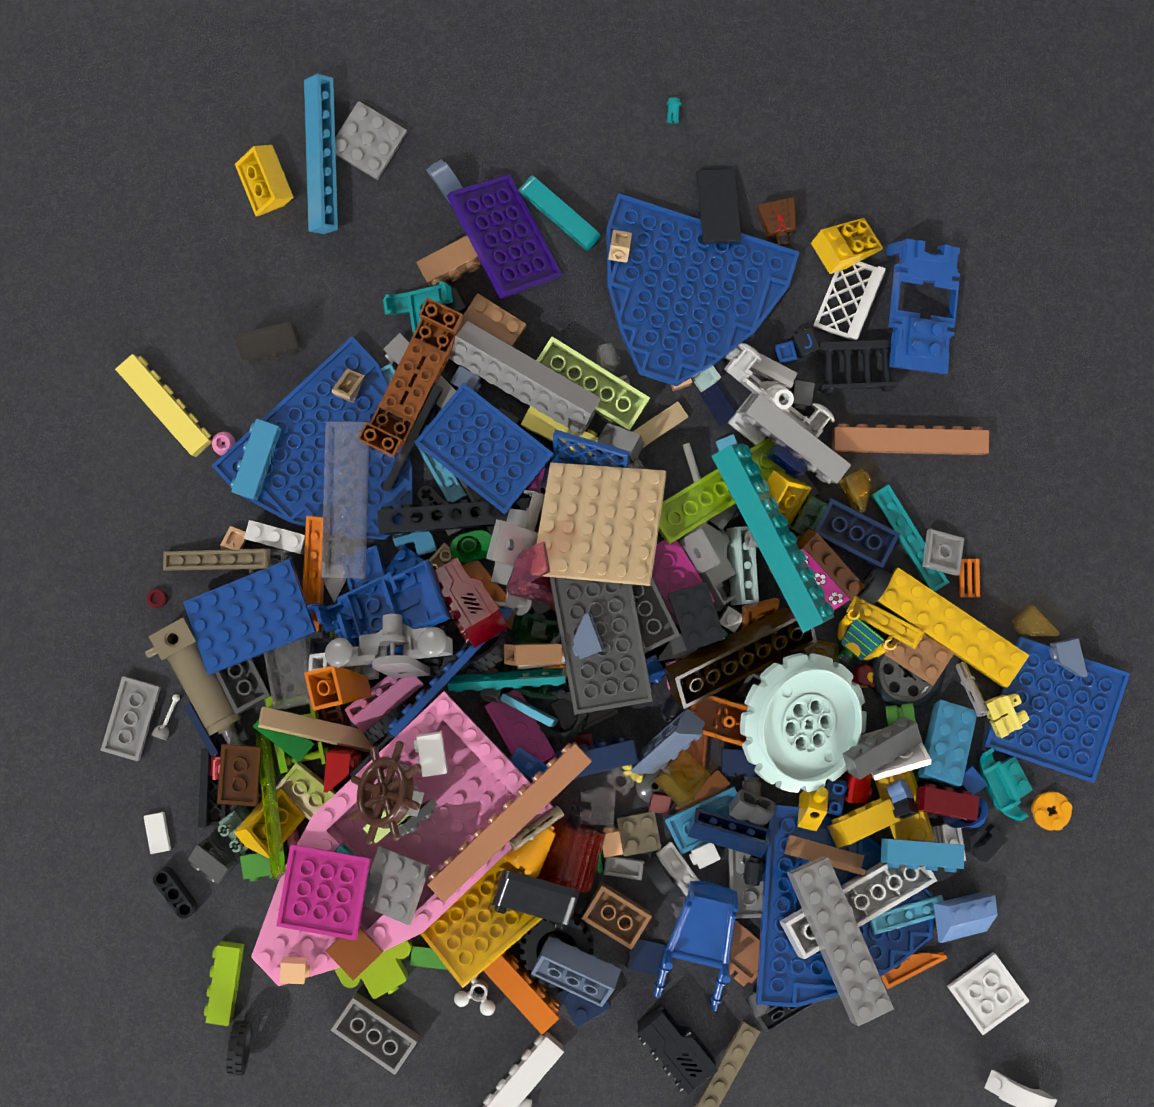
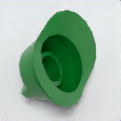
(471, 546)

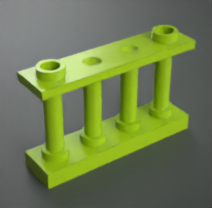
(286, 761)

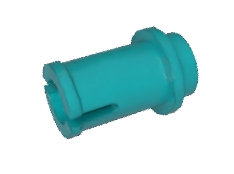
(673, 110)

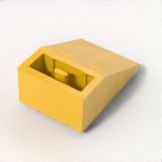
(845, 244)

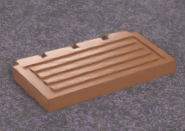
(744, 955)

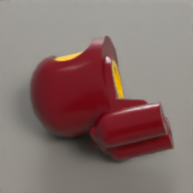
(863, 676)

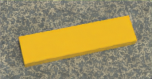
(887, 622)

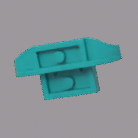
(1005, 784)

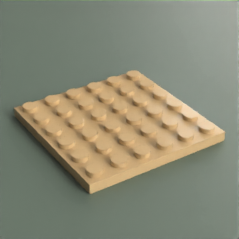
(601, 522)

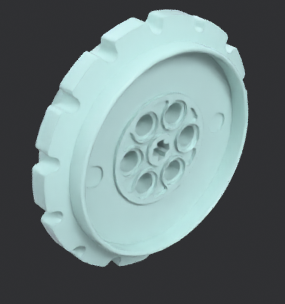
(771, 708)

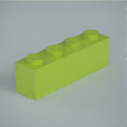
(224, 983)

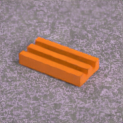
(969, 578)

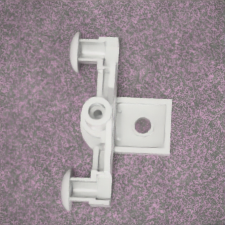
(775, 393)

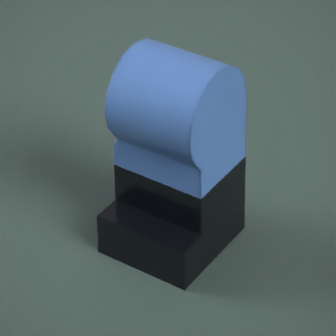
(902, 799)

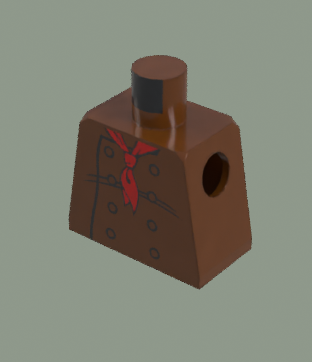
(778, 219)

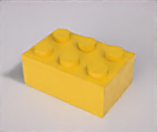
(862, 822)

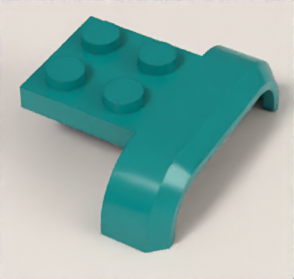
(413, 301)

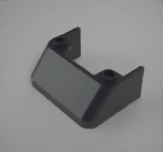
(534, 898)

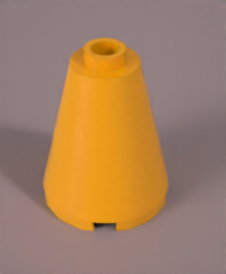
(532, 854)

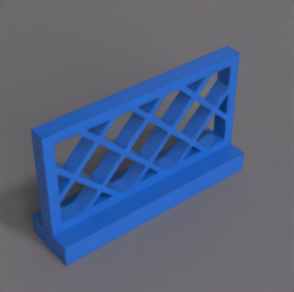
(565, 455)

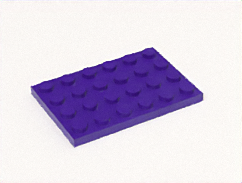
(504, 235)

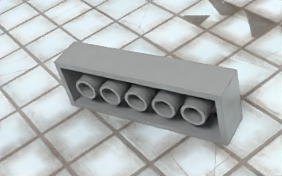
(788, 433)

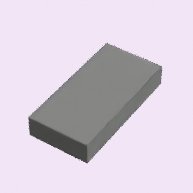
(624, 867)

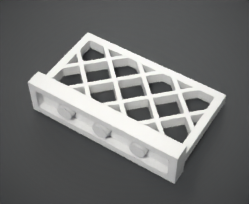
(864, 305)

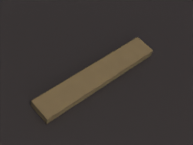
(216, 559)

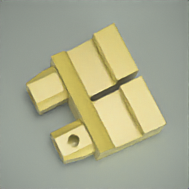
(1003, 715)

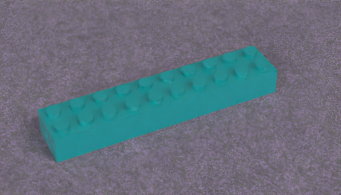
(773, 536)

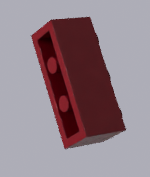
(947, 802)

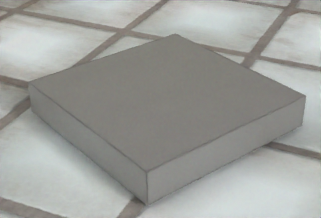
(943, 552)

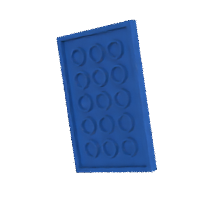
(484, 448)
(249, 617)

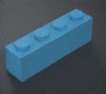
(256, 459)
(922, 854)

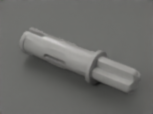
(974, 694)

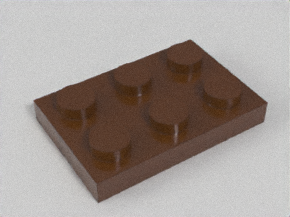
(239, 775)

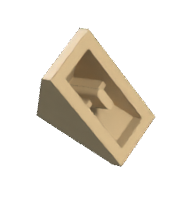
(348, 385)

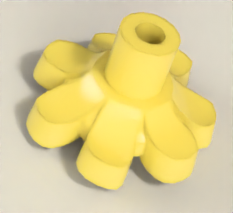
(635, 776)

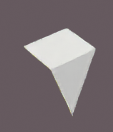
(334, 586)

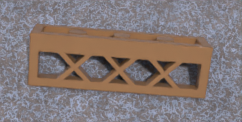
(812, 850)

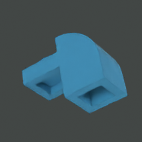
(423, 541)

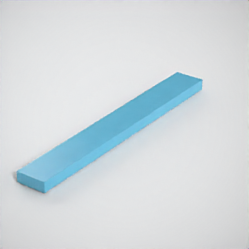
(446, 480)

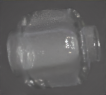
(608, 357)

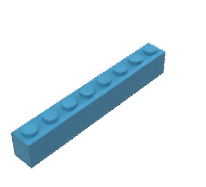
(320, 154)

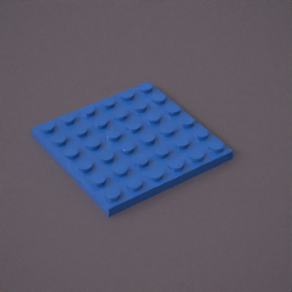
(1066, 713)

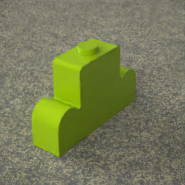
(384, 973)

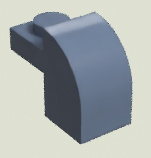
(444, 177)

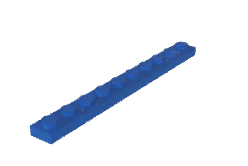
(437, 683)

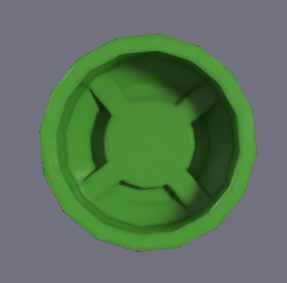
(894, 712)

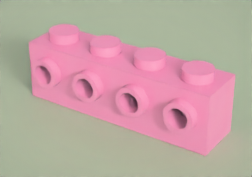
(384, 698)

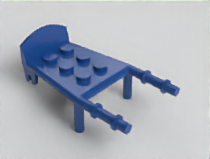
(703, 934)

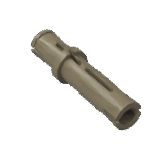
(516, 842)

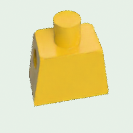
(810, 802)

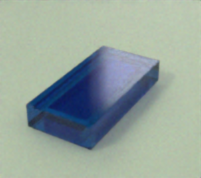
(717, 404)

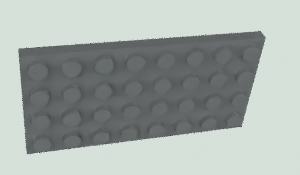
(620, 671)

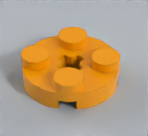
(1062, 808)

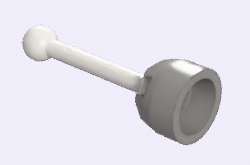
(162, 731)

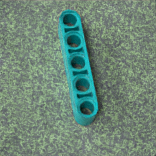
(559, 213)

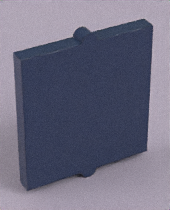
(646, 956)

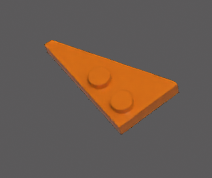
(911, 966)

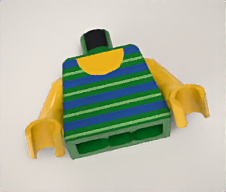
(860, 639)

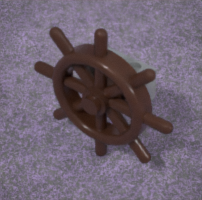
(395, 795)

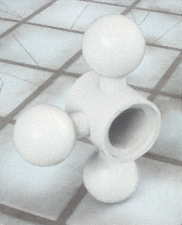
(462, 998)

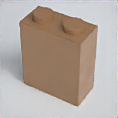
(533, 654)

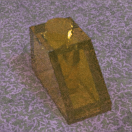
(1032, 622)

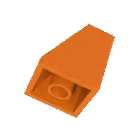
(335, 686)

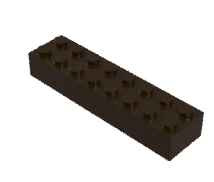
(736, 657)

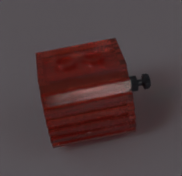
(573, 853)

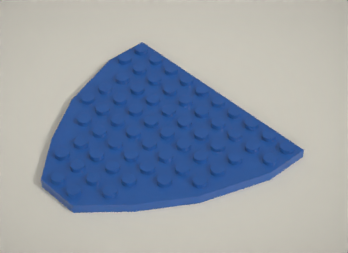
(685, 300)
(296, 471)
(797, 981)

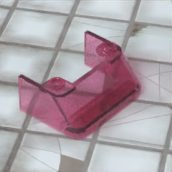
(527, 576)

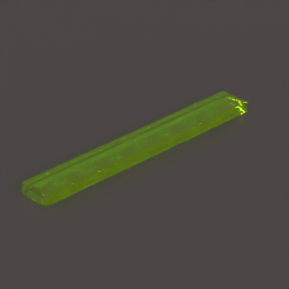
(271, 810)

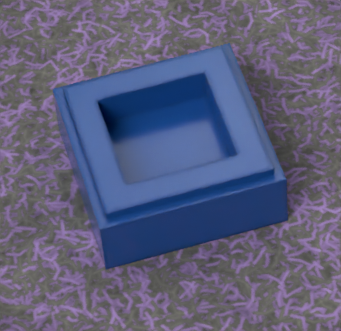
(785, 352)

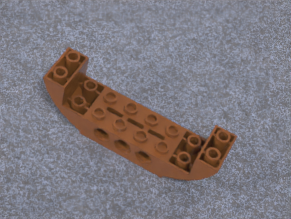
(413, 378)

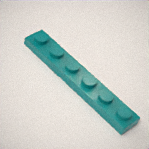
(909, 536)
(507, 679)

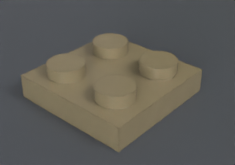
(639, 833)

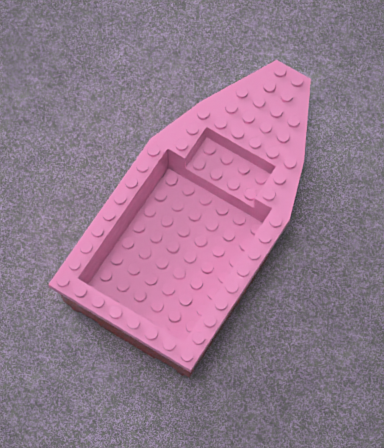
(469, 793)

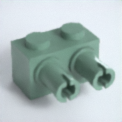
(230, 824)

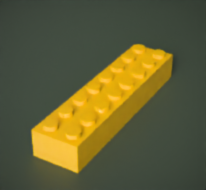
(952, 628)

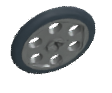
(882, 682)

